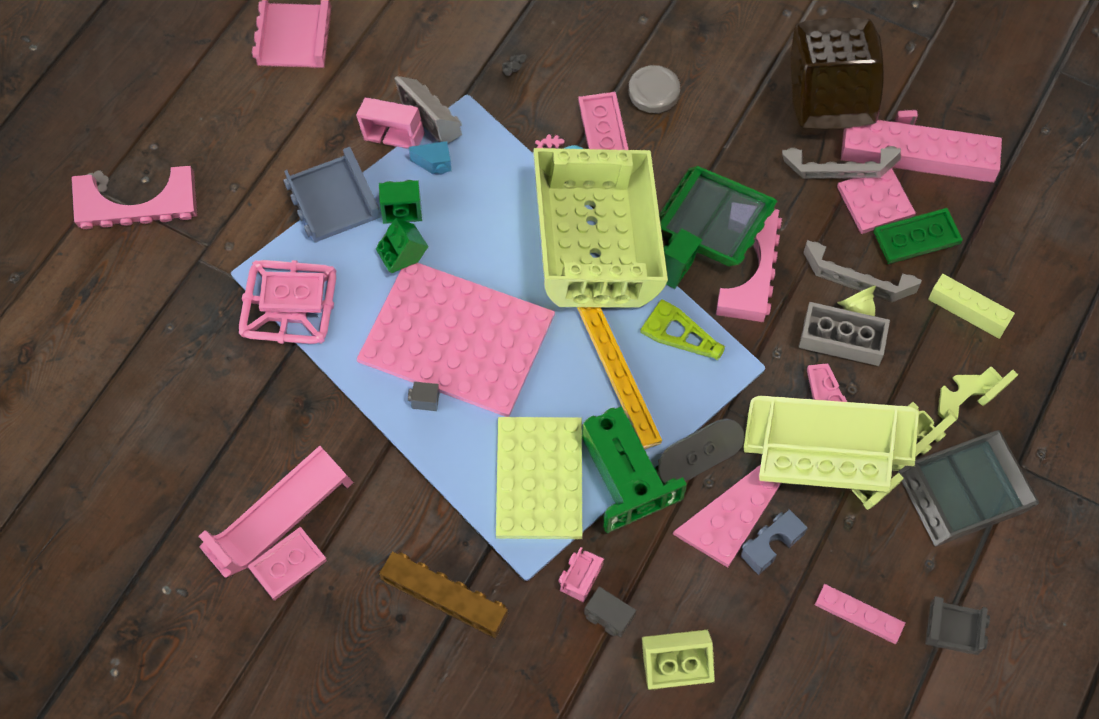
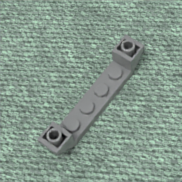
(870, 169)
(848, 277)

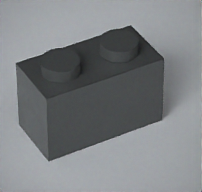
(609, 612)

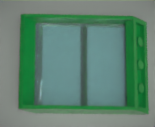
(717, 212)

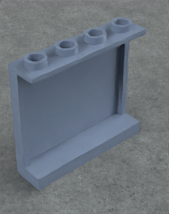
(332, 197)

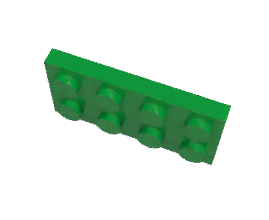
(917, 235)

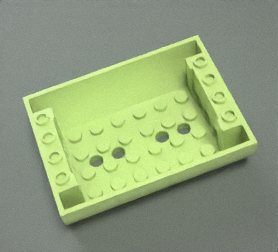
(625, 232)

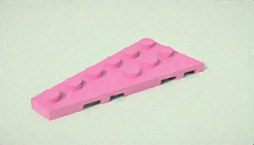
(729, 519)

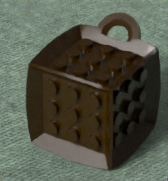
(836, 73)

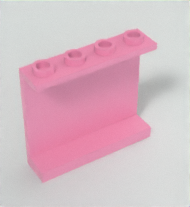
(292, 34)

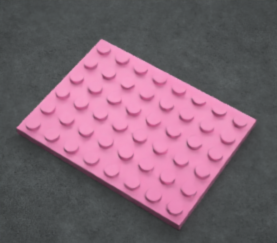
(457, 337)

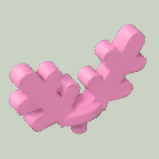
(556, 142)

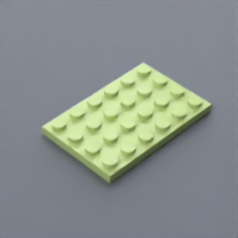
(539, 478)

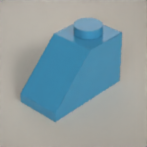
(432, 157)

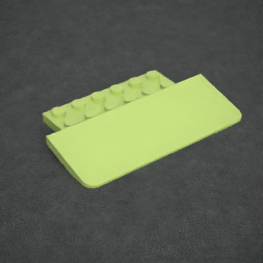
(830, 441)

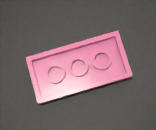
(602, 122)

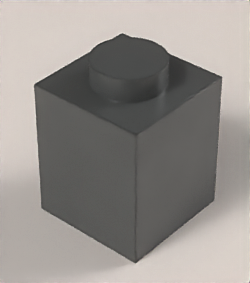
(424, 396)

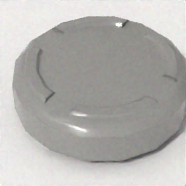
(654, 89)

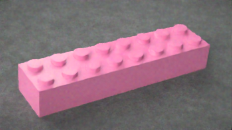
(926, 149)

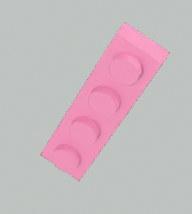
(860, 614)

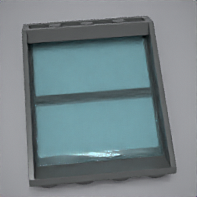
(968, 488)

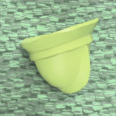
(861, 302)

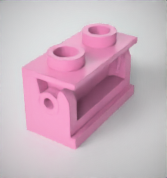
(581, 574)

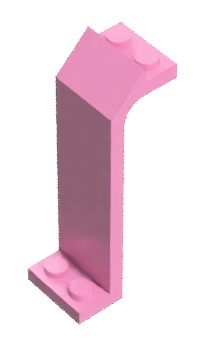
(274, 513)

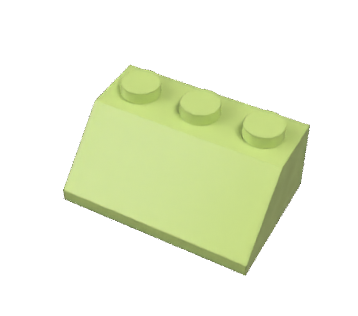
(678, 659)

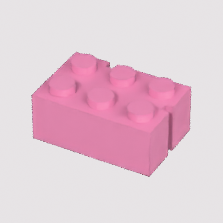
(404, 123)

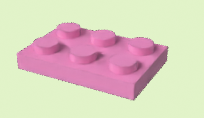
(291, 292)
(287, 563)

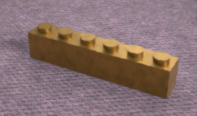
(444, 594)

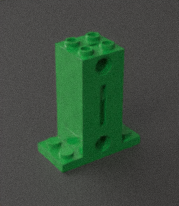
(627, 470)

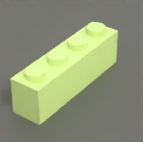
(971, 306)

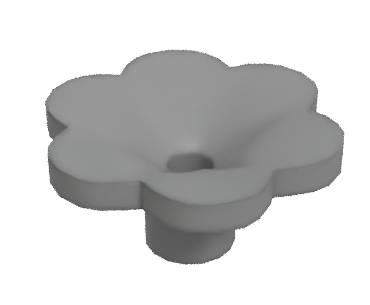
(101, 179)

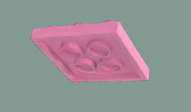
(875, 201)

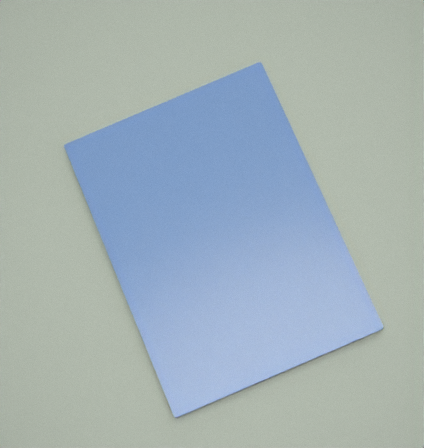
(487, 231)

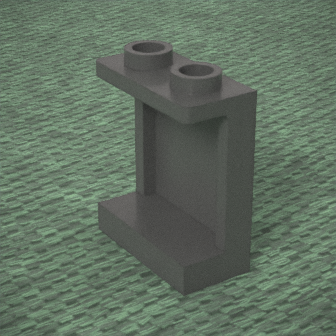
(957, 627)

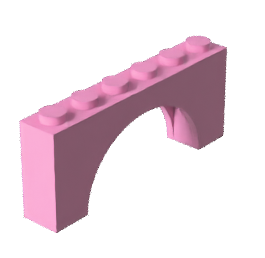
(175, 201)
(751, 298)

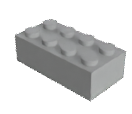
(844, 333)

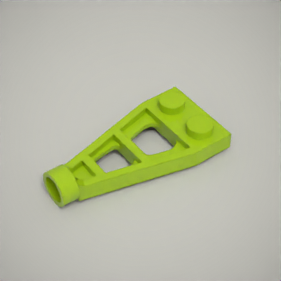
(661, 318)

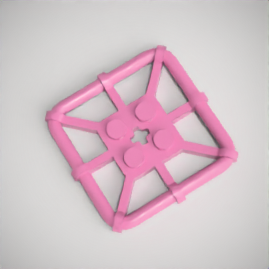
(284, 317)

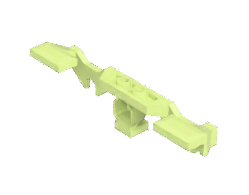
(948, 409)

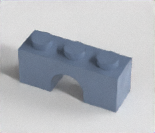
(785, 528)

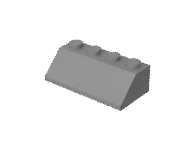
(433, 115)

